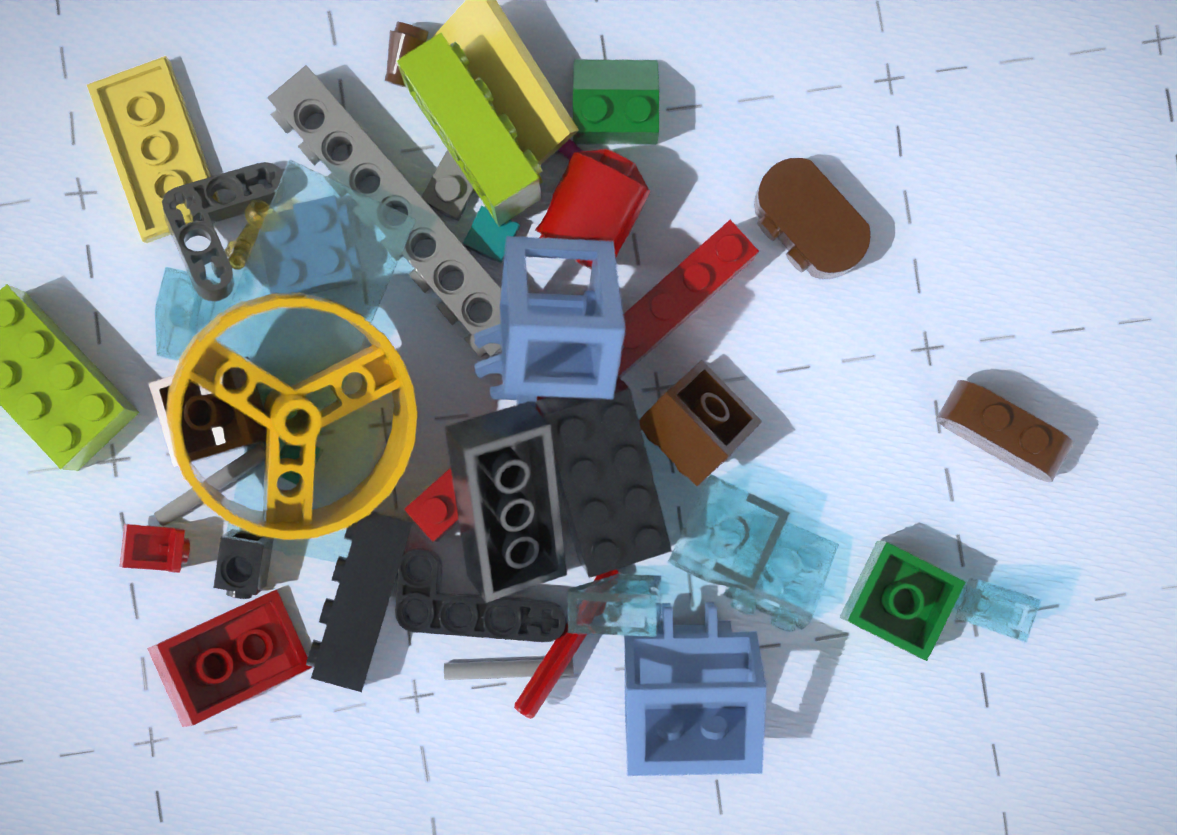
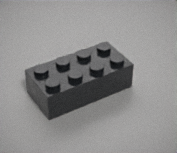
(605, 480)
(507, 500)

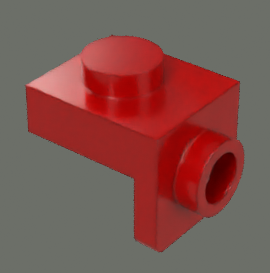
(154, 548)

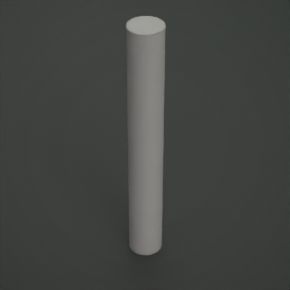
(218, 480)
(496, 669)

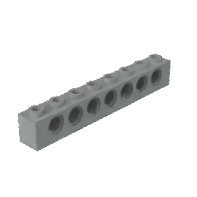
(307, 95)

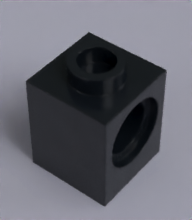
(252, 547)

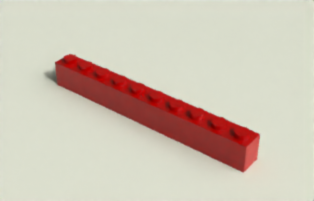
(645, 328)

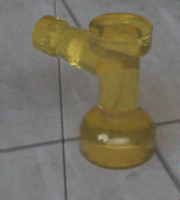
(239, 250)

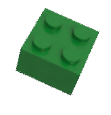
(902, 599)

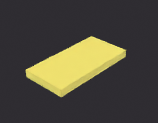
(511, 76)
(149, 140)

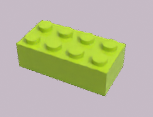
(470, 128)
(54, 386)

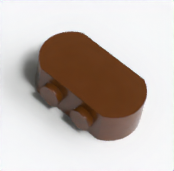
(810, 219)
(1005, 430)

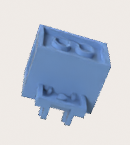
(555, 340)
(694, 699)

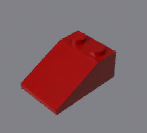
(229, 658)

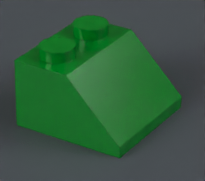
(616, 101)

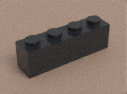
(360, 601)

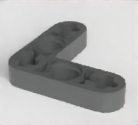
(205, 212)

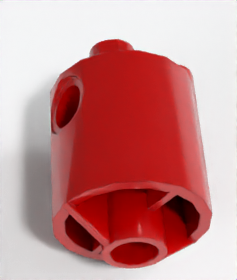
(596, 200)

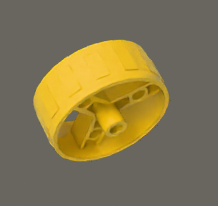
(290, 512)

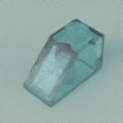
(179, 313)
(616, 606)
(997, 609)

